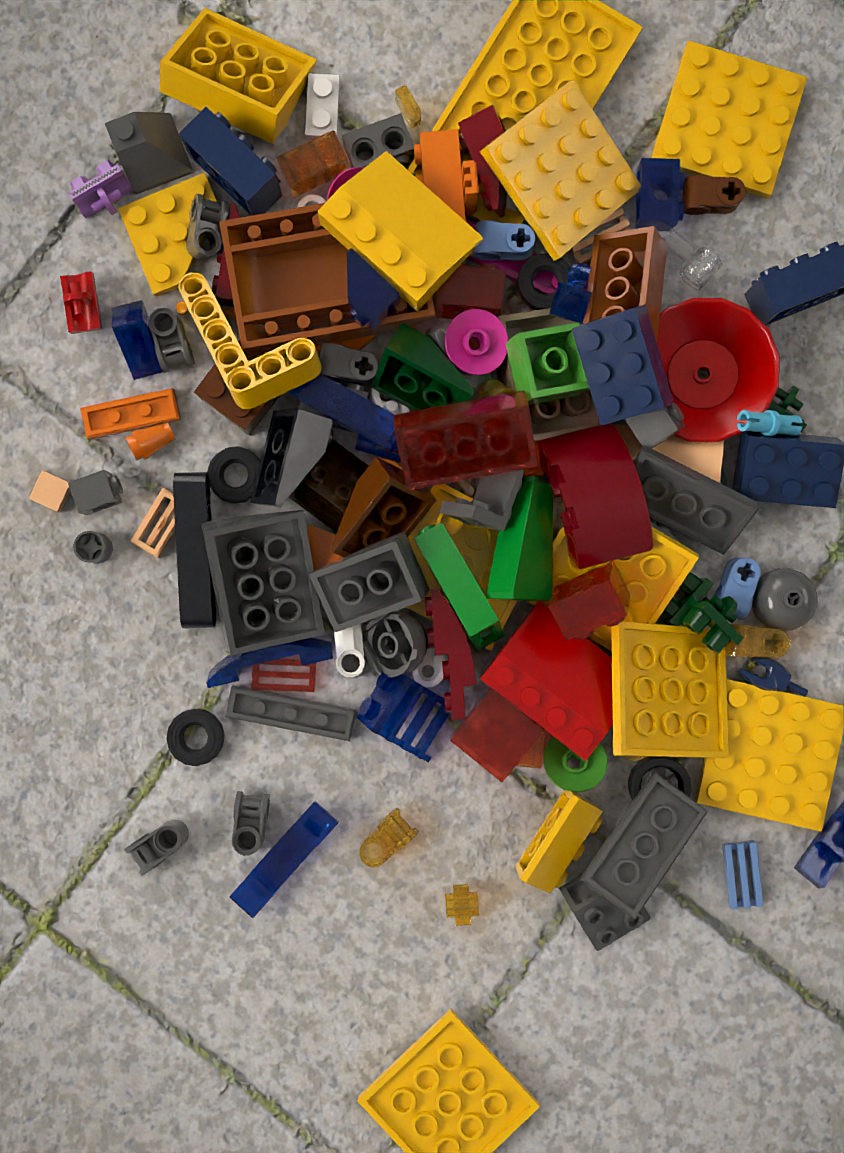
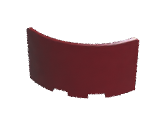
(600, 494)

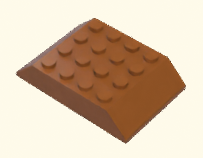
(293, 282)

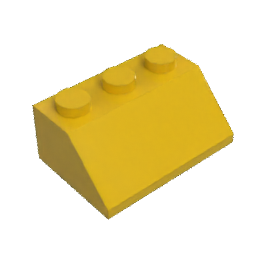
(559, 841)

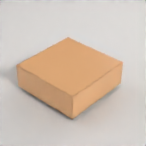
(50, 491)

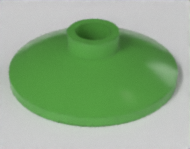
(574, 779)

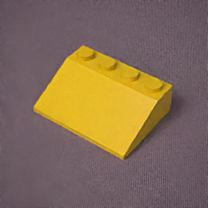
(236, 74)
(399, 228)

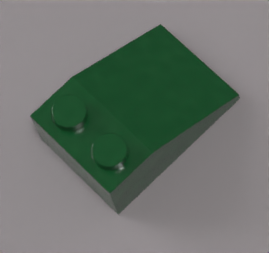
(419, 373)

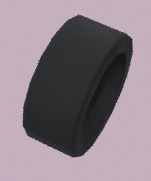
(649, 763)

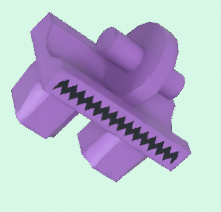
(100, 191)

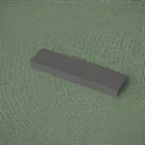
(290, 713)

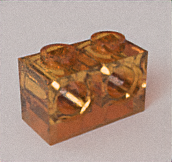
(313, 163)

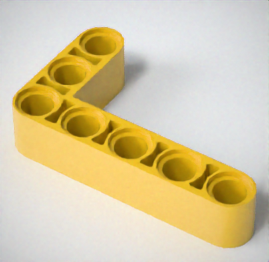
(231, 360)

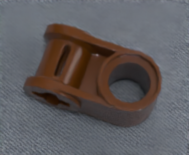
(707, 196)

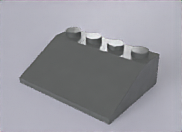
(263, 580)

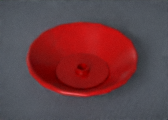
(734, 352)

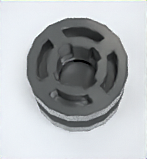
(87, 544)

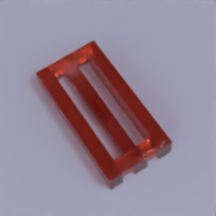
(256, 673)

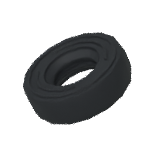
(529, 270)
(221, 462)
(176, 741)

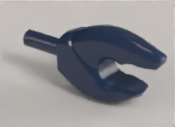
(776, 677)

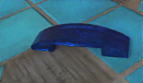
(229, 669)
(283, 859)

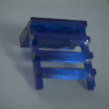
(390, 707)

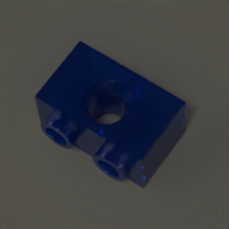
(664, 176)

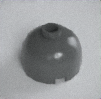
(772, 598)
(395, 643)

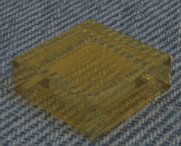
(408, 106)

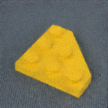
(160, 231)

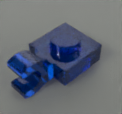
(571, 298)

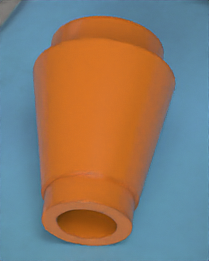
(149, 440)

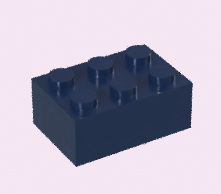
(232, 162)
(798, 286)
(623, 365)
(789, 469)

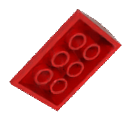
(556, 681)

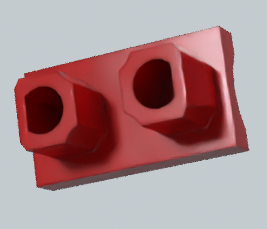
(81, 302)

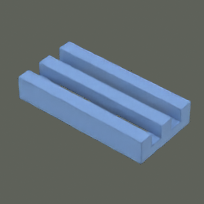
(746, 901)

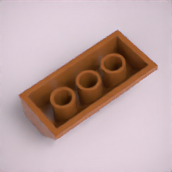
(627, 273)

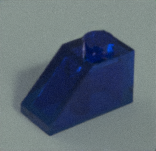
(368, 292)
(135, 339)

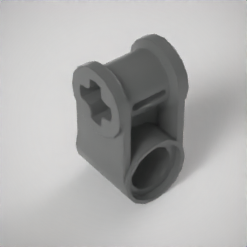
(205, 222)
(170, 346)
(340, 363)
(249, 820)
(154, 848)

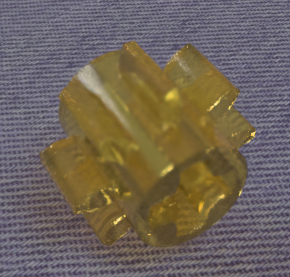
(462, 905)

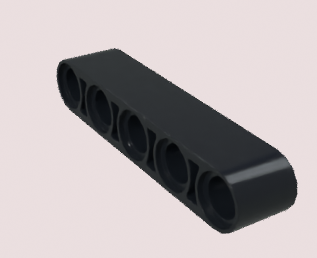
(195, 581)

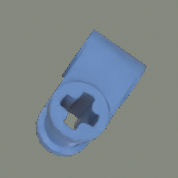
(501, 241)
(739, 587)

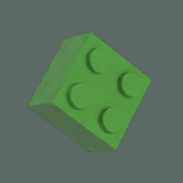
(547, 364)

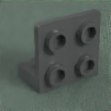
(491, 501)
(597, 915)

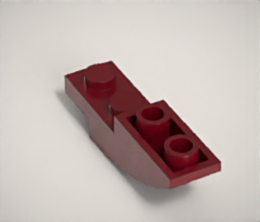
(450, 639)

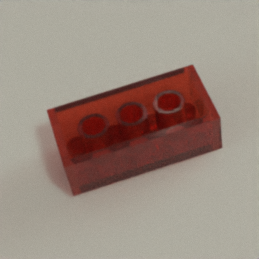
(465, 440)

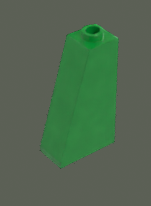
(525, 548)
(459, 586)

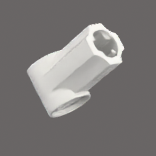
(350, 643)

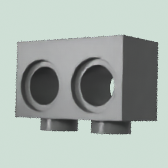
(375, 138)

